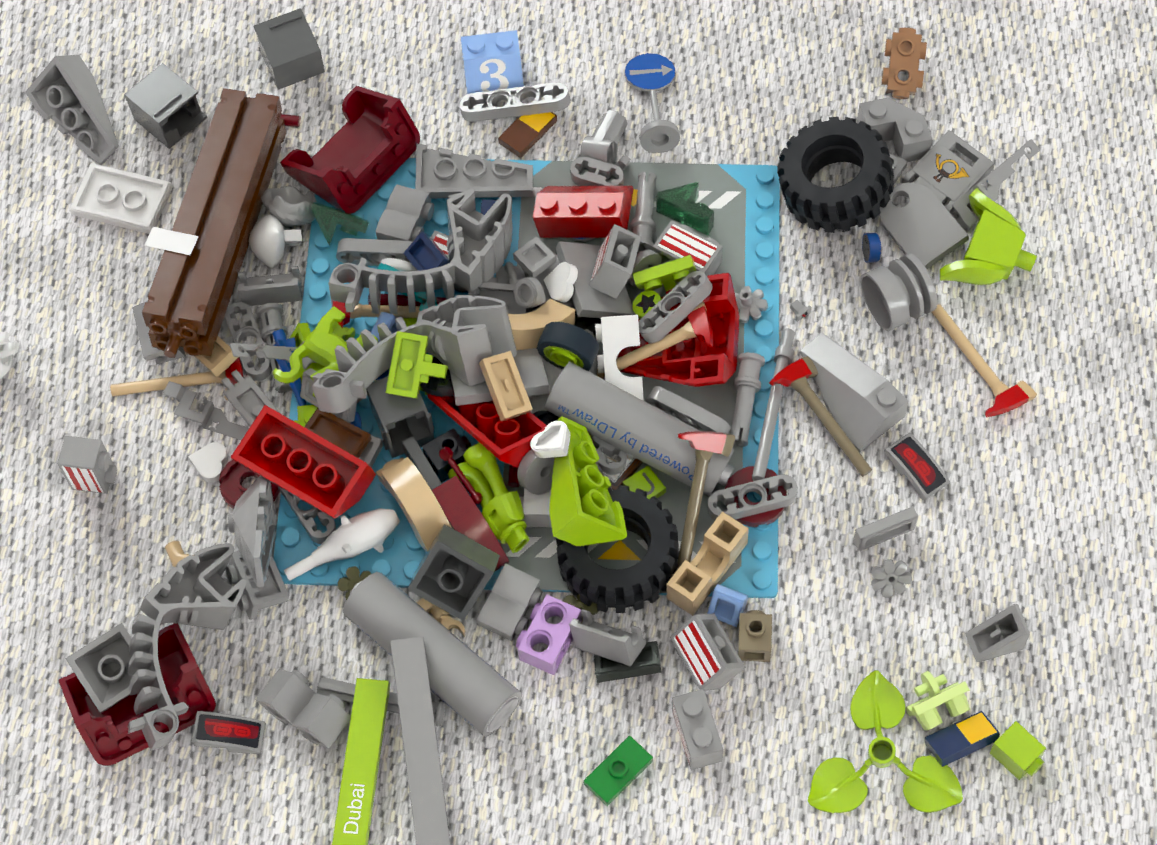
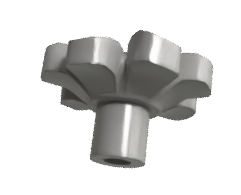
(750, 304)
(890, 577)

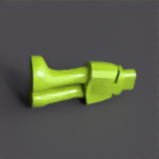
(500, 507)

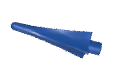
(281, 340)

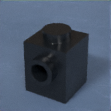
(455, 443)

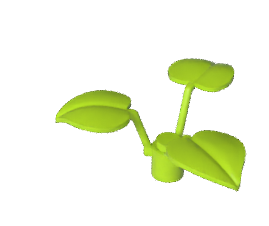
(838, 786)

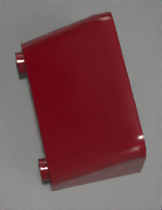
(360, 153)
(108, 731)

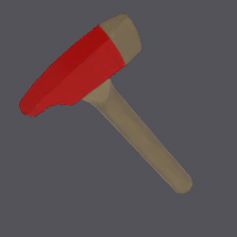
(796, 377)
(705, 445)

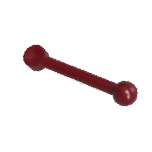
(446, 454)

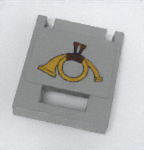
(947, 173)

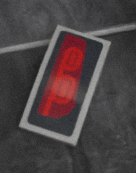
(918, 465)
(228, 731)

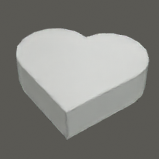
(561, 282)
(552, 442)
(210, 461)

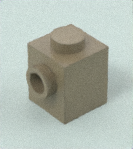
(755, 636)

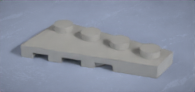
(449, 173)

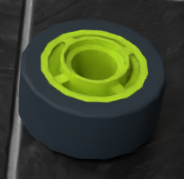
(567, 343)

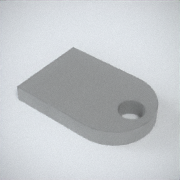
(922, 224)

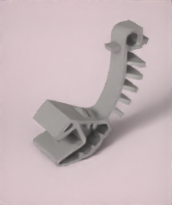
(474, 247)
(459, 336)
(186, 595)

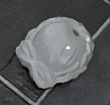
(289, 205)

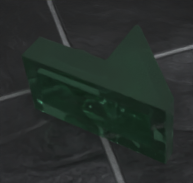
(681, 206)
(329, 218)

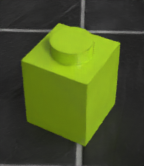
(1018, 751)

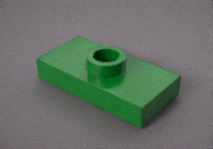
(618, 770)

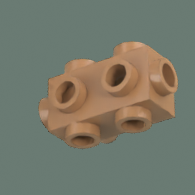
(904, 54)

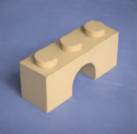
(698, 578)

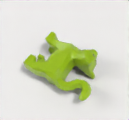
(319, 347)

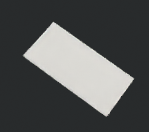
(171, 241)

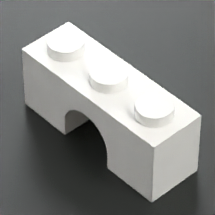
(617, 334)

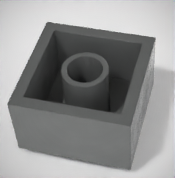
(453, 572)

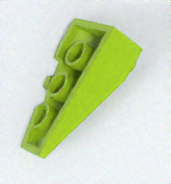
(580, 496)

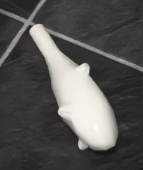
(350, 539)

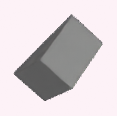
(999, 635)

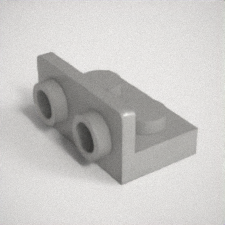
(255, 597)

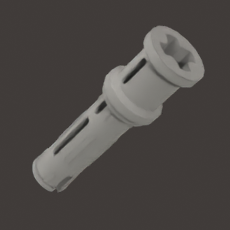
(643, 224)
(271, 321)
(746, 385)

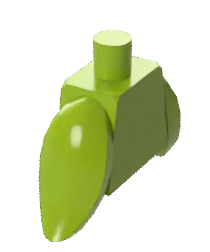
(993, 247)

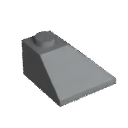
(104, 667)

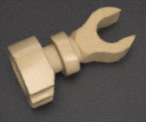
(442, 616)

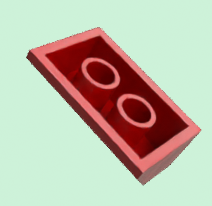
(581, 210)

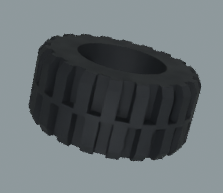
(828, 144)
(634, 584)

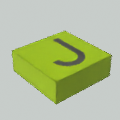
(647, 481)

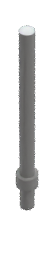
(782, 358)

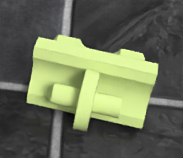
(952, 696)

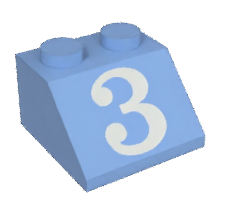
(492, 61)

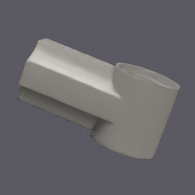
(604, 141)

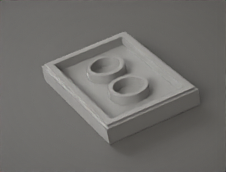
(586, 299)
(531, 372)

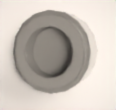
(508, 272)
(529, 292)

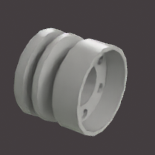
(899, 291)

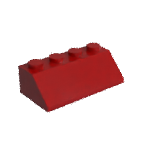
(505, 439)
(303, 463)

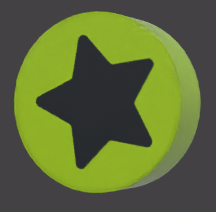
(645, 302)

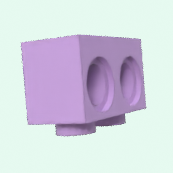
(556, 636)

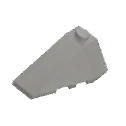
(72, 99)
(854, 393)
(255, 527)

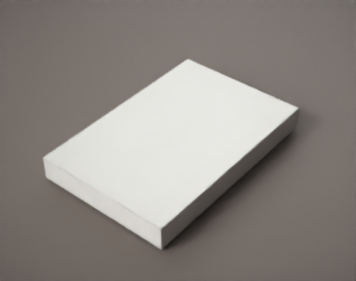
(121, 198)

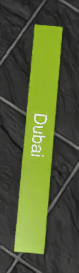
(361, 762)

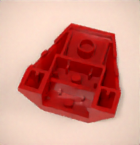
(692, 360)

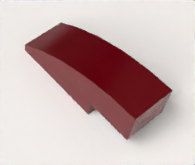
(466, 517)

